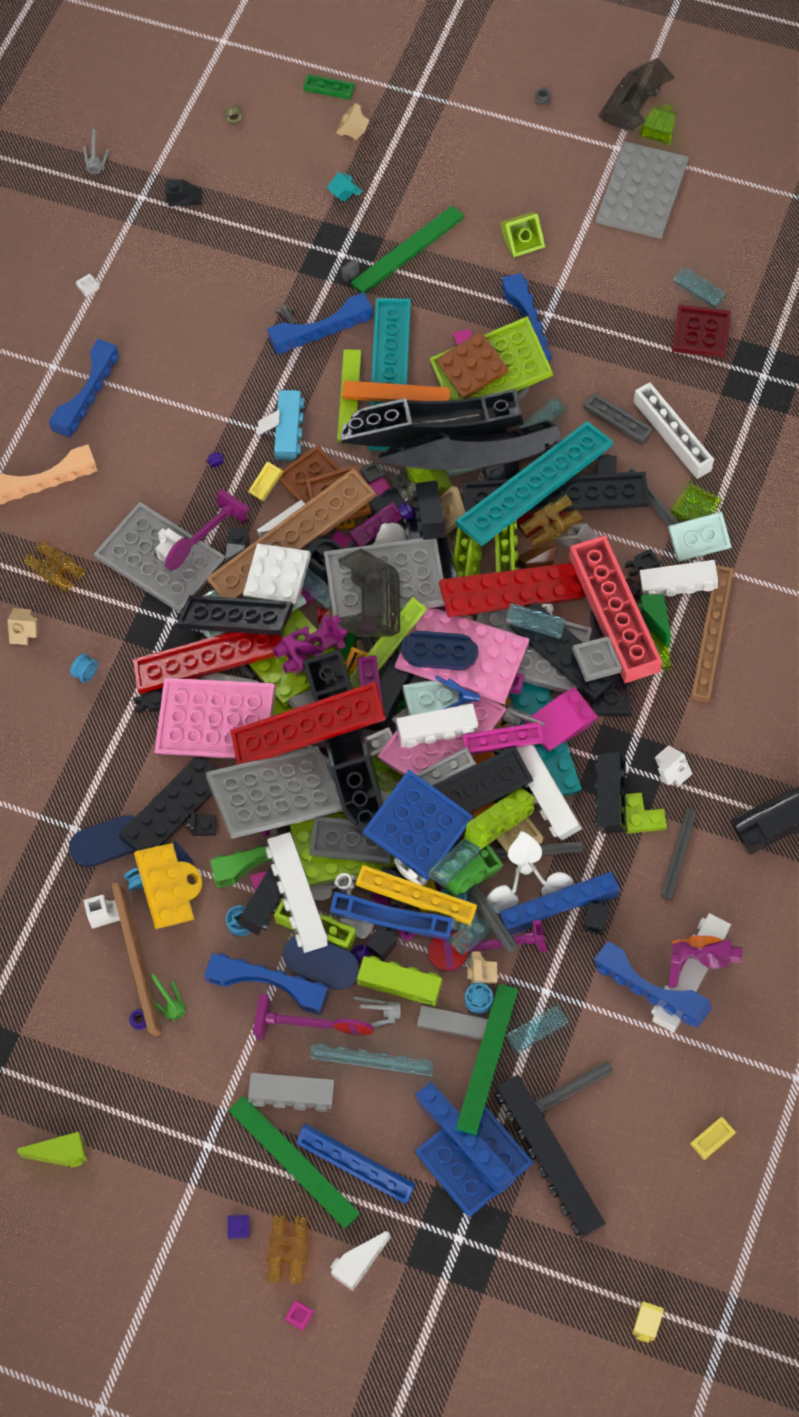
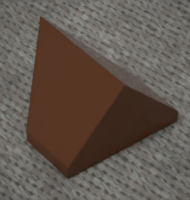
(537, 557)

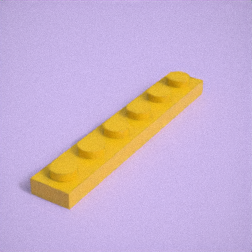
(416, 895)

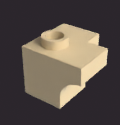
(353, 123)
(22, 626)
(481, 970)

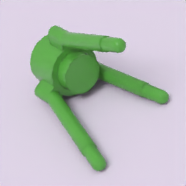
(175, 1009)

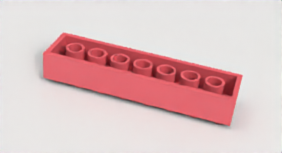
(615, 608)

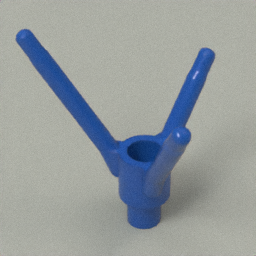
(463, 696)

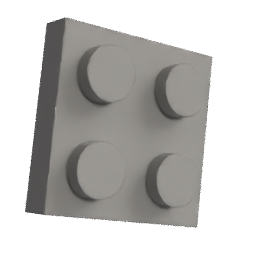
(597, 658)

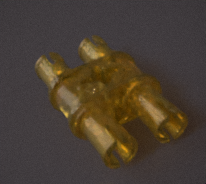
(552, 511)
(54, 566)
(295, 1257)

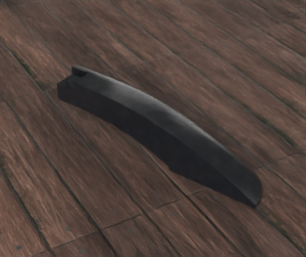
(406, 419)
(467, 452)
(349, 752)
(769, 821)

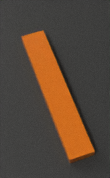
(390, 392)

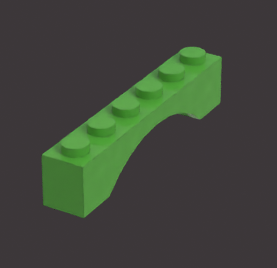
(231, 868)

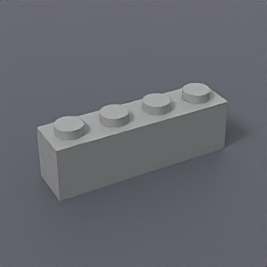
(291, 1091)

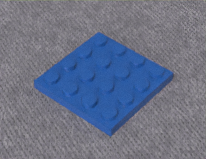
(417, 824)
(458, 1173)

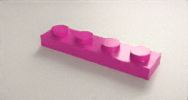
(503, 738)

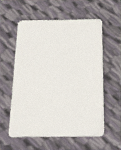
(268, 422)

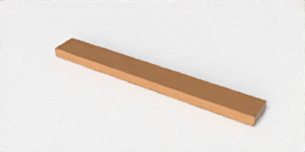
(712, 636)
(136, 960)

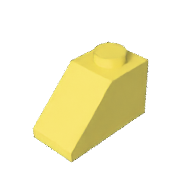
(647, 1322)

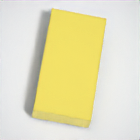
(265, 481)
(712, 1138)

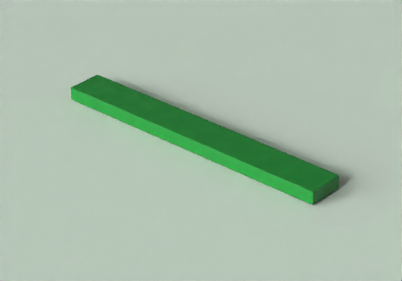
(407, 250)
(487, 1059)
(294, 1162)

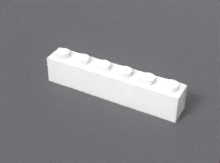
(673, 430)
(548, 795)
(297, 893)
(692, 971)

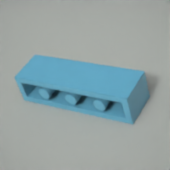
(289, 431)

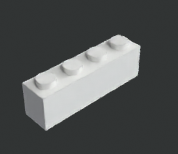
(679, 579)
(436, 725)

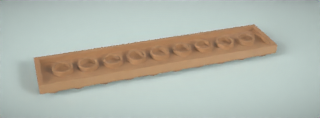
(298, 529)

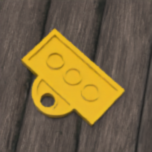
(167, 885)

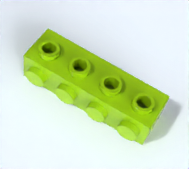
(504, 549)
(466, 555)
(500, 818)
(336, 932)
(399, 981)

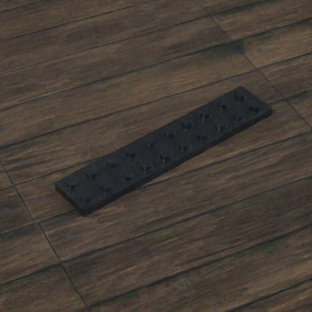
(584, 491)

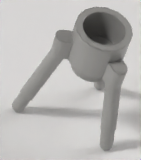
(94, 164)
(514, 717)
(390, 1009)

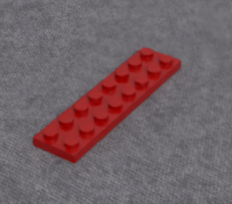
(519, 587)
(202, 658)
(308, 724)

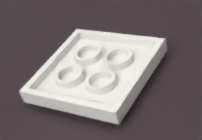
(277, 573)

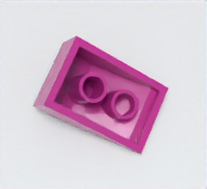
(564, 718)

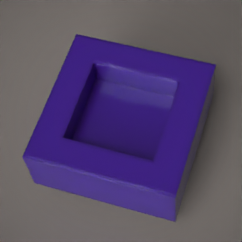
(238, 1226)

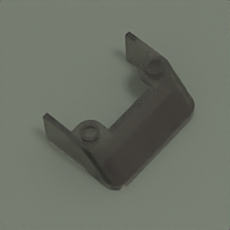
(632, 93)
(379, 596)

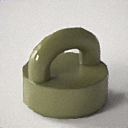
(231, 111)

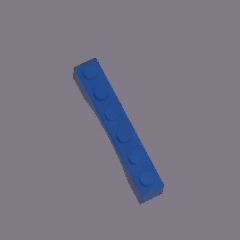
(516, 293)
(288, 336)
(69, 415)
(593, 890)
(390, 917)
(227, 971)
(686, 1004)
(474, 1147)

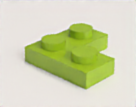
(642, 821)

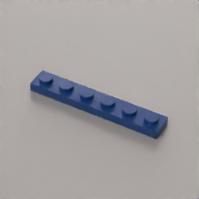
(355, 1163)

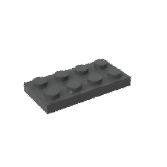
(345, 841)

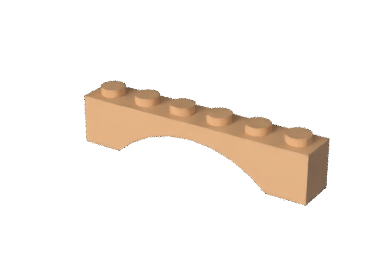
(74, 465)

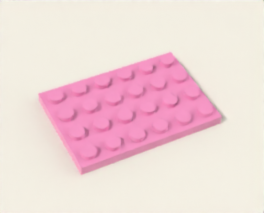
(497, 659)
(201, 713)
(425, 755)

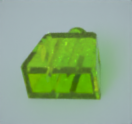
(659, 124)

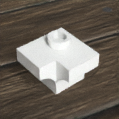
(167, 540)
(673, 766)
(101, 911)

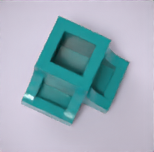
(343, 186)

